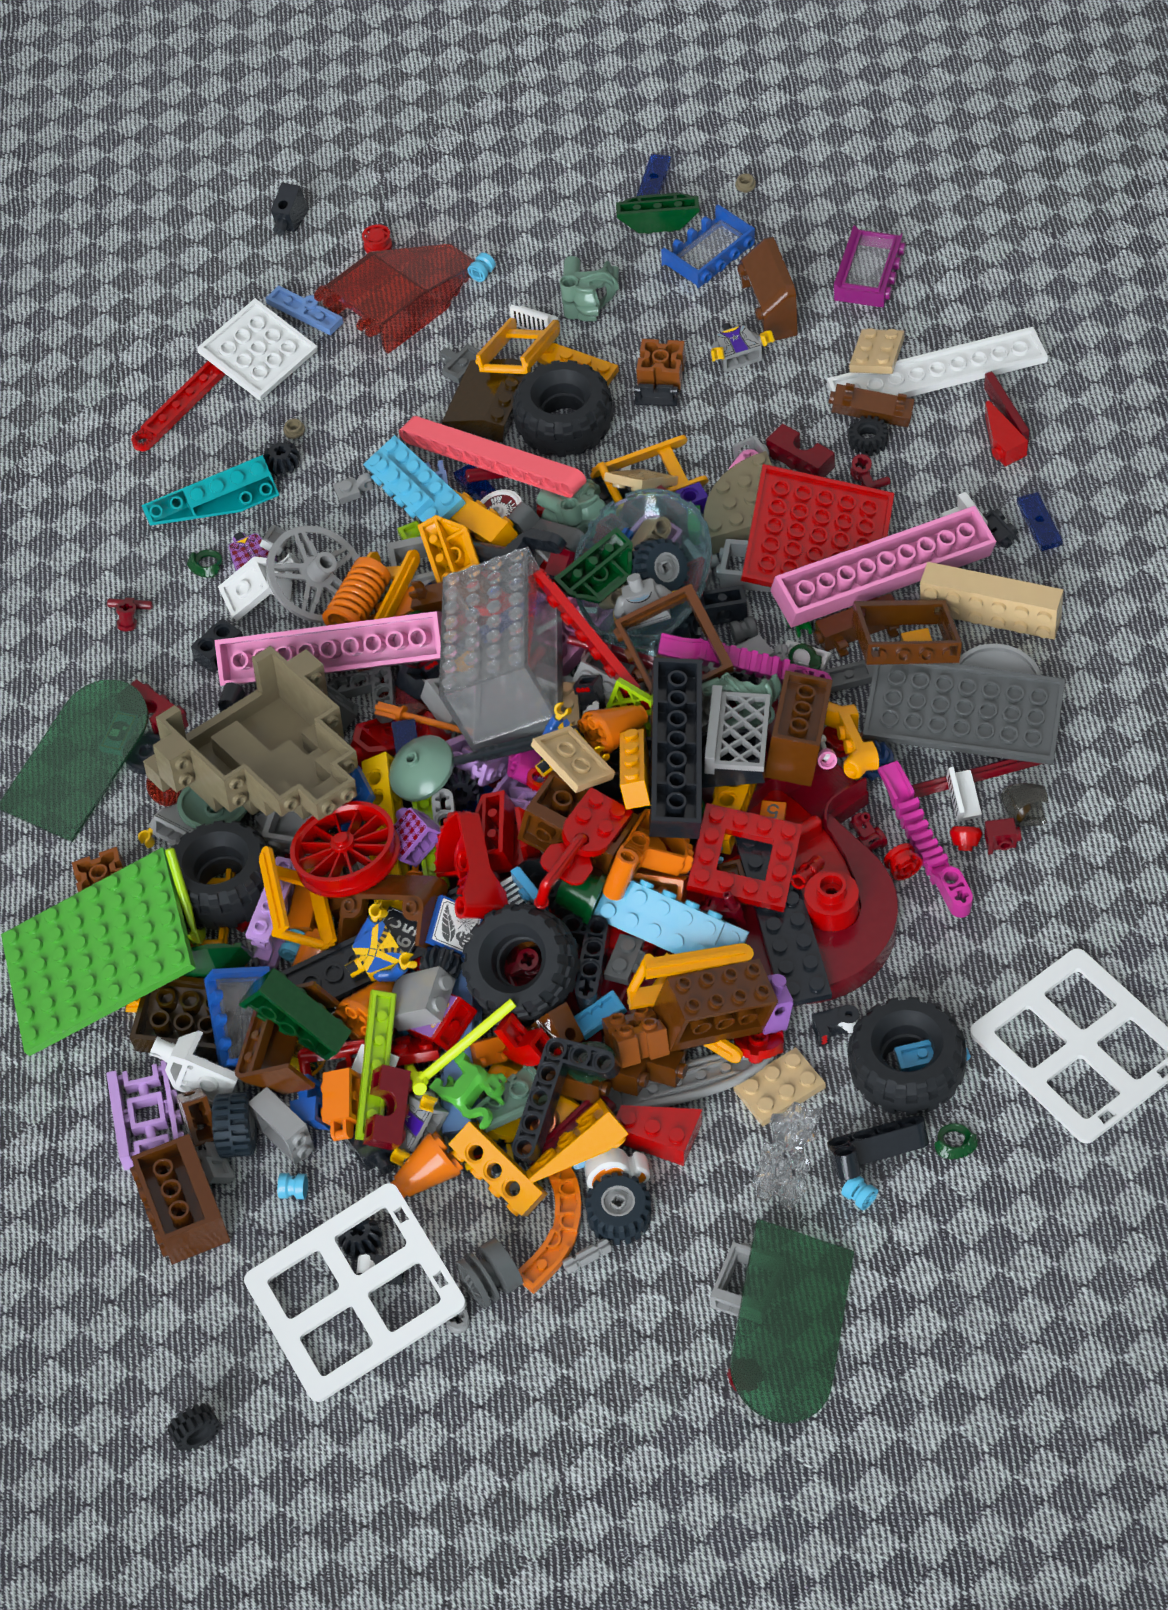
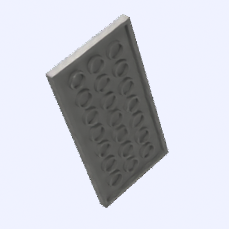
(966, 710)

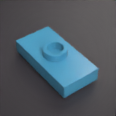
(526, 888)
(591, 1018)

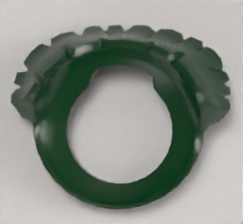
(207, 572)
(815, 660)
(946, 1151)

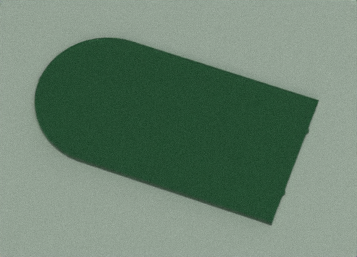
(78, 758)
(789, 1323)

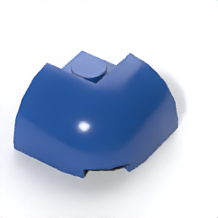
(309, 1106)

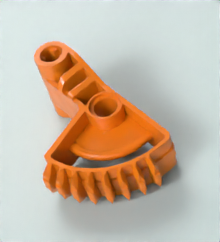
(646, 852)

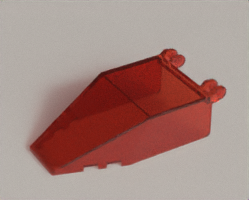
(398, 290)

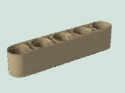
(649, 530)

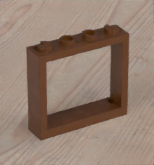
(654, 608)
(906, 613)

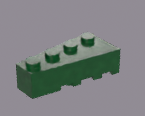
(296, 1014)

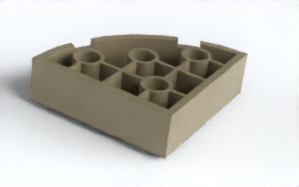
(732, 501)

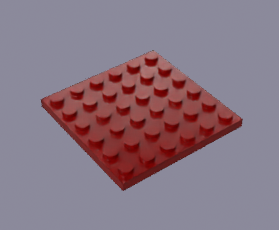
(808, 519)

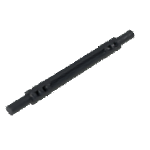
(499, 750)

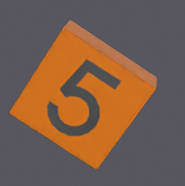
(773, 809)

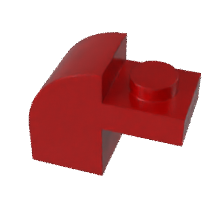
(521, 1045)

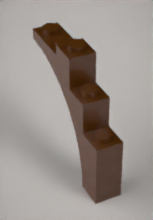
(631, 1079)

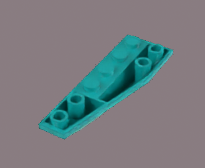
(216, 495)

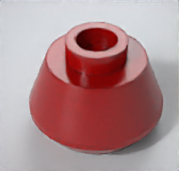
(965, 837)

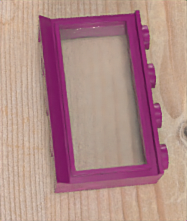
(869, 268)

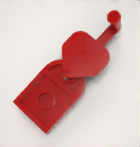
(585, 834)
(406, 1048)

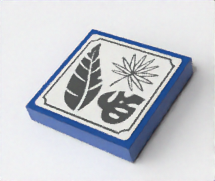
(447, 928)

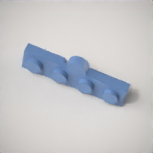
(304, 309)

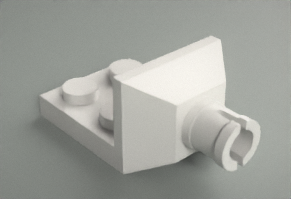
(250, 585)
(191, 1072)

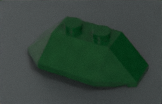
(657, 212)
(599, 569)
(217, 957)

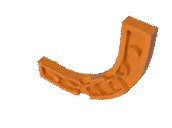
(563, 1233)

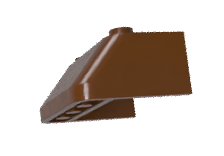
(773, 287)
(418, 898)
(268, 1052)

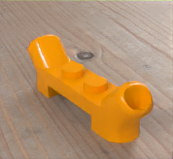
(862, 755)

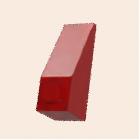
(1005, 440)

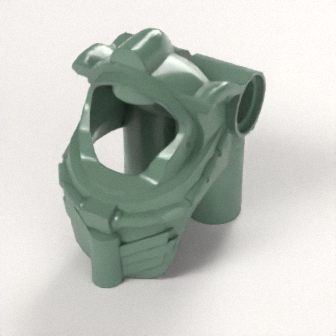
(579, 288)
(572, 511)
(731, 684)

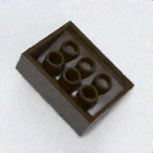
(484, 401)
(172, 1013)

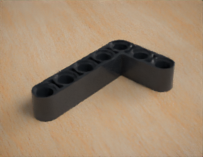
(553, 1090)

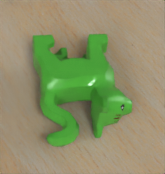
(469, 1087)

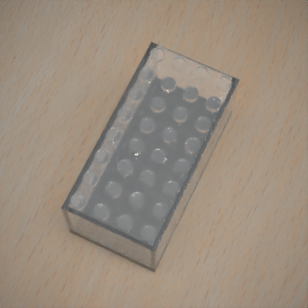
(499, 651)

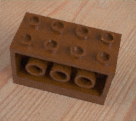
(798, 728)
(546, 817)
(715, 1004)
(178, 1199)

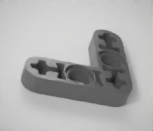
(372, 685)

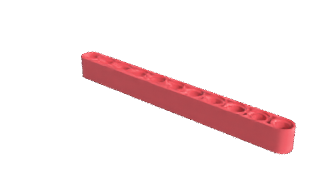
(493, 456)

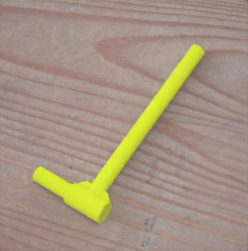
(420, 1079)

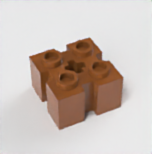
(661, 362)
(92, 871)
(636, 1036)

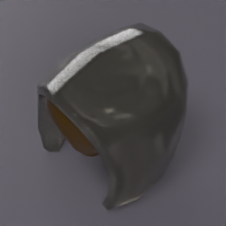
(1024, 803)

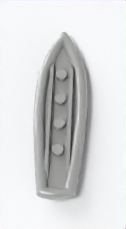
(703, 1078)

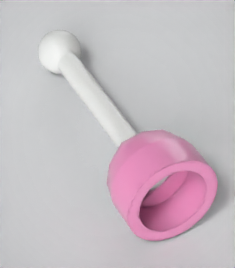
(827, 755)

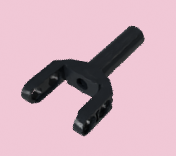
(531, 538)

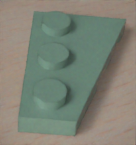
(515, 1098)

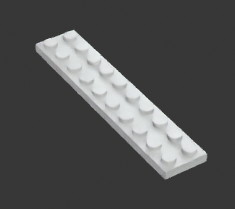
(953, 365)

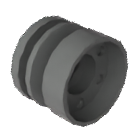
(485, 1275)

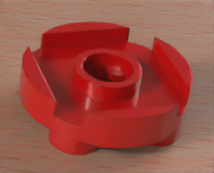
(761, 1046)

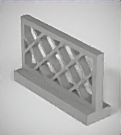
(717, 724)

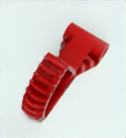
(464, 855)

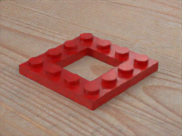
(712, 882)

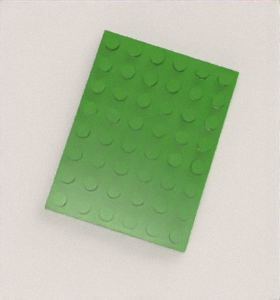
(97, 951)

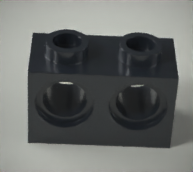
(204, 647)

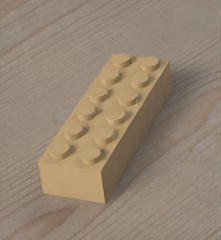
(994, 600)

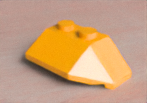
(447, 546)

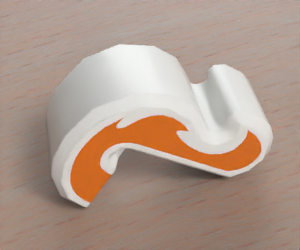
(617, 1161)

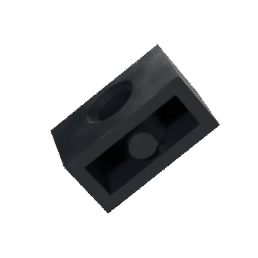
(725, 604)

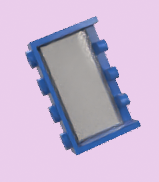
(710, 248)
(229, 1021)

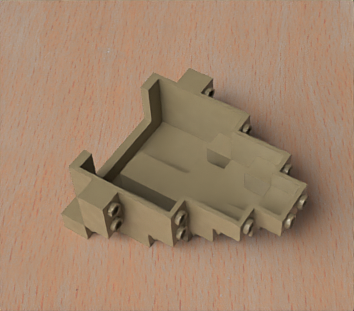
(268, 750)

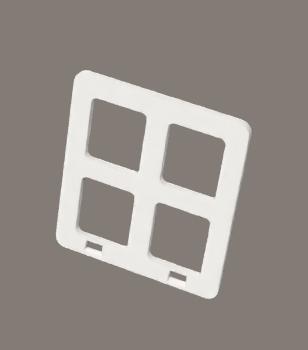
(1079, 1044)
(353, 1292)

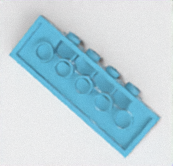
(412, 482)
(667, 921)

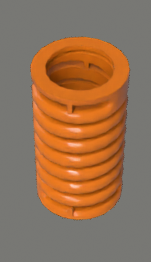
(358, 592)

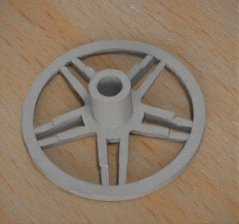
(315, 570)

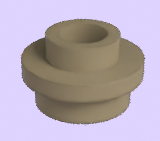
(745, 183)
(294, 428)

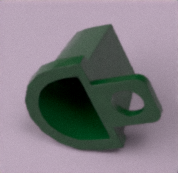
(581, 898)

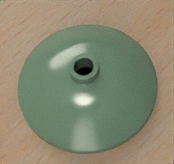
(421, 768)
(196, 811)

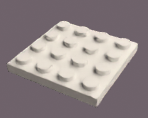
(257, 349)

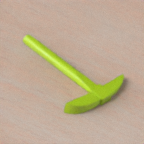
(196, 936)

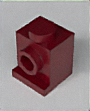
(1001, 834)

